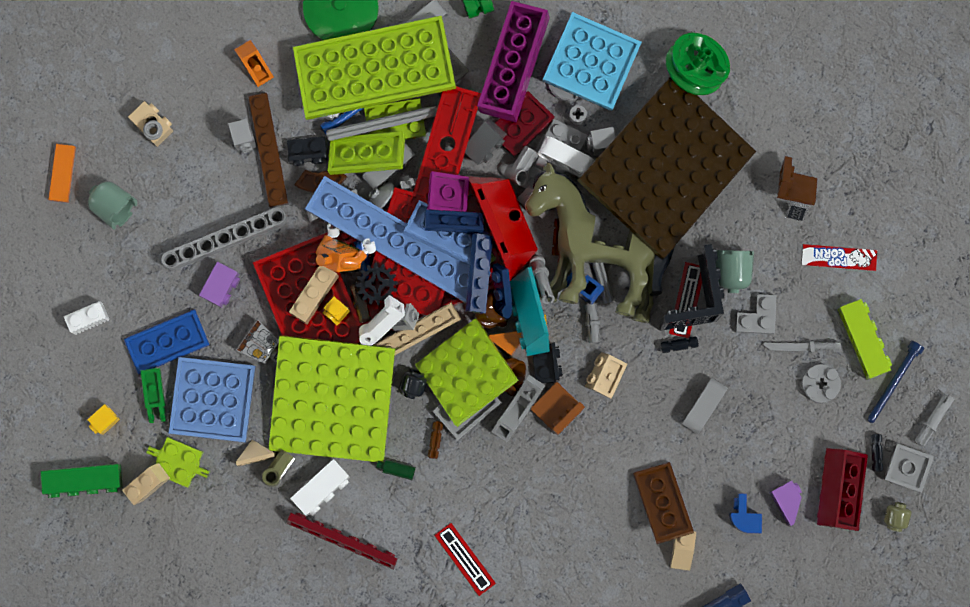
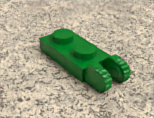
(153, 393)

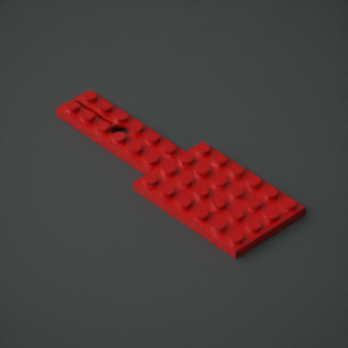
(411, 287)

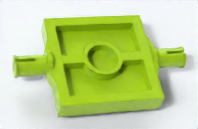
(179, 461)

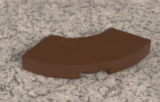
(310, 181)

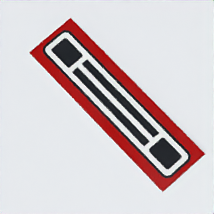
(687, 295)
(465, 559)

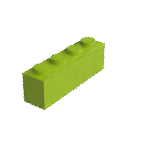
(864, 339)

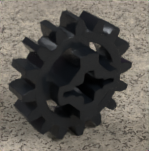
(368, 284)

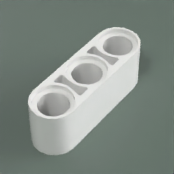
(565, 156)

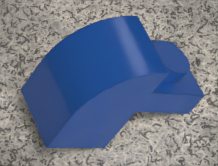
(592, 290)
(745, 521)

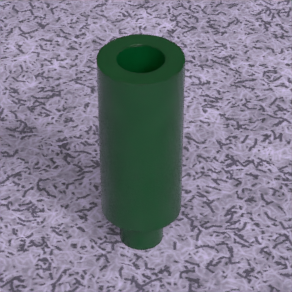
(397, 469)

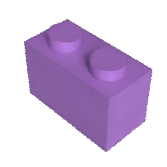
(219, 285)

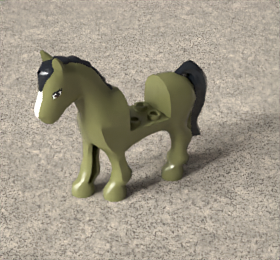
(575, 247)

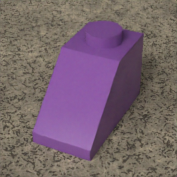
(787, 500)

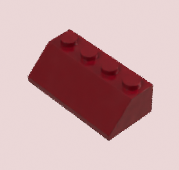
(842, 489)

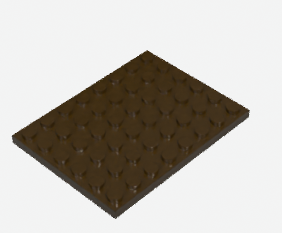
(667, 167)

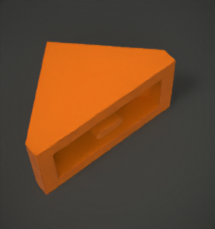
(507, 341)

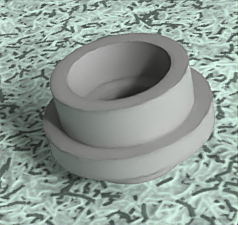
(152, 124)

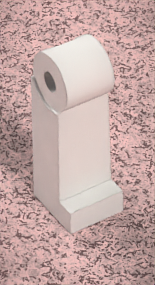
(382, 322)

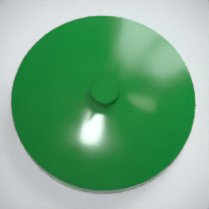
(340, 17)

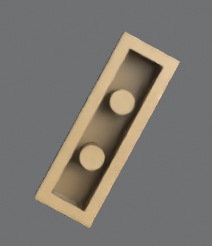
(313, 294)

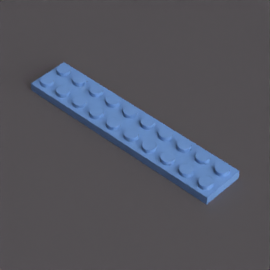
(365, 220)

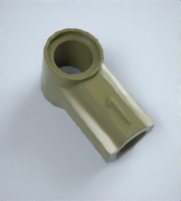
(279, 467)

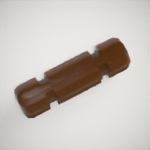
(555, 251)
(435, 440)

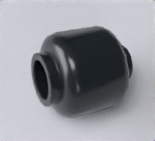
(413, 384)

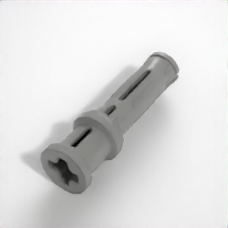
(541, 276)

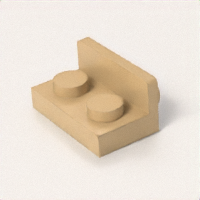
(606, 375)

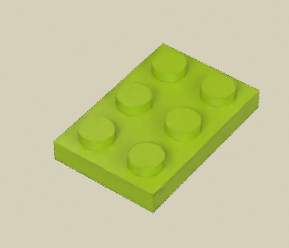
(411, 130)

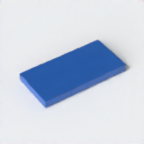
(167, 341)

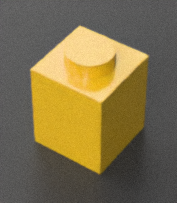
(103, 420)

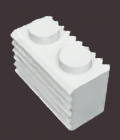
(86, 318)

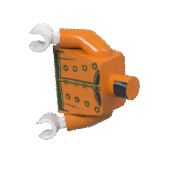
(340, 255)

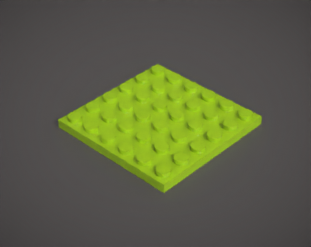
(331, 398)

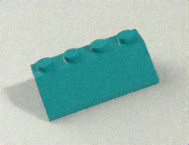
(529, 313)

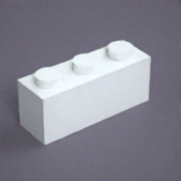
(320, 488)

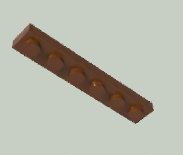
(268, 150)

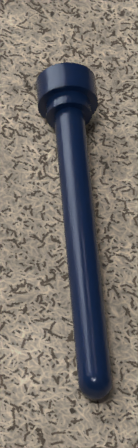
(914, 350)

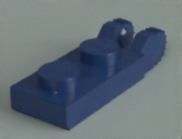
(502, 290)

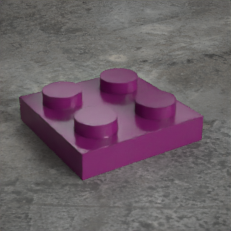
(448, 192)

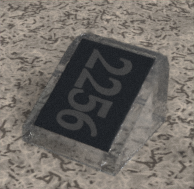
(797, 211)

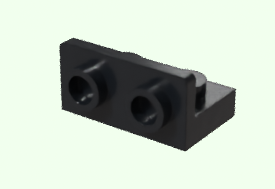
(307, 150)
(546, 365)

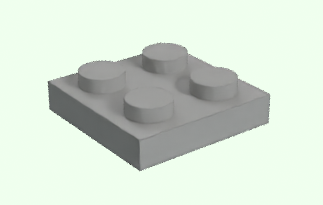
(908, 468)

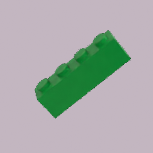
(81, 479)

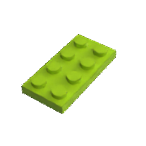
(366, 153)

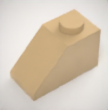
(683, 552)

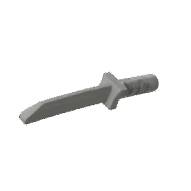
(811, 346)

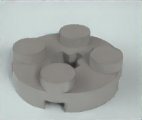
(829, 376)

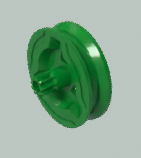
(694, 77)

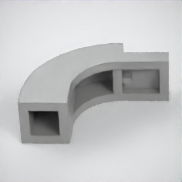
(518, 408)

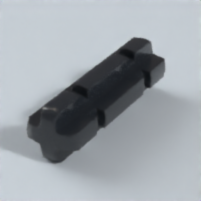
(679, 344)
(877, 452)

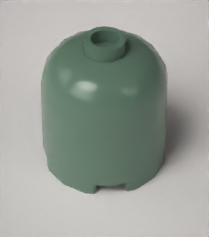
(111, 203)
(735, 269)

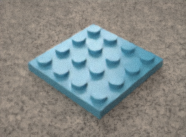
(592, 61)

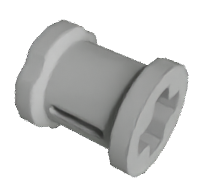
(572, 117)

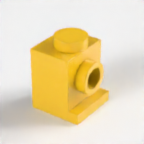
(335, 311)

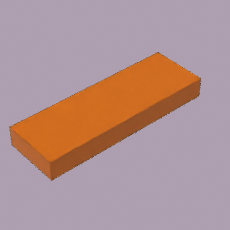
(62, 173)

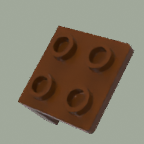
(796, 186)

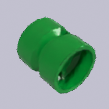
(475, 7)

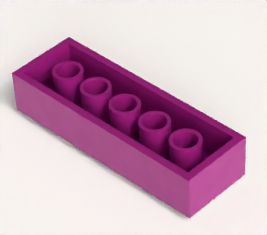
(513, 61)

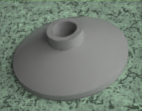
(381, 195)

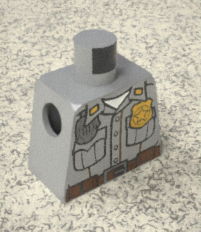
(259, 344)

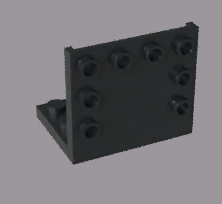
(712, 293)

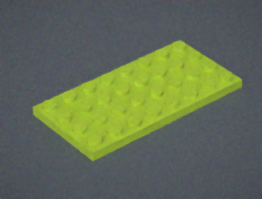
(374, 67)

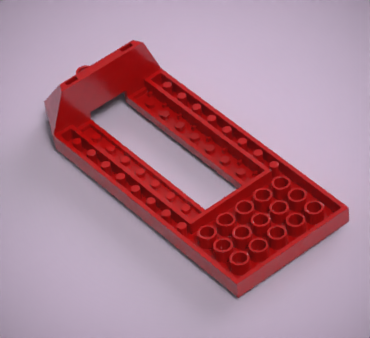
(290, 270)

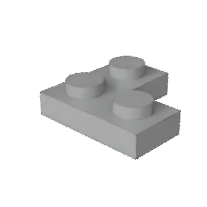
(763, 320)

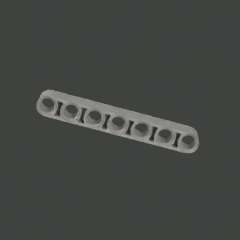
(214, 239)

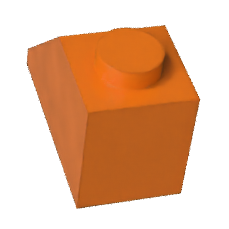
(254, 63)

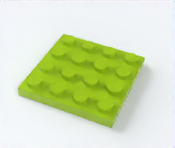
(466, 372)

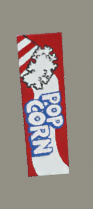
(839, 257)

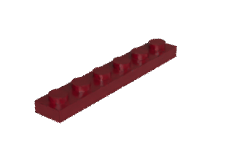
(349, 543)

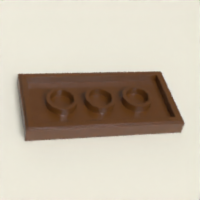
(663, 503)

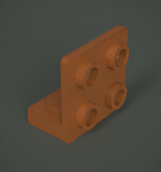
(557, 408)

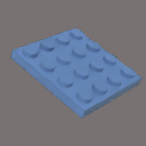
(212, 399)

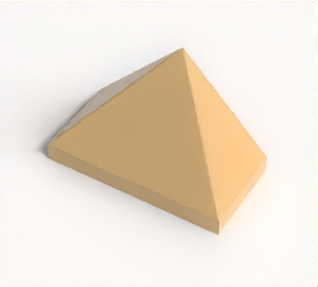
(254, 453)

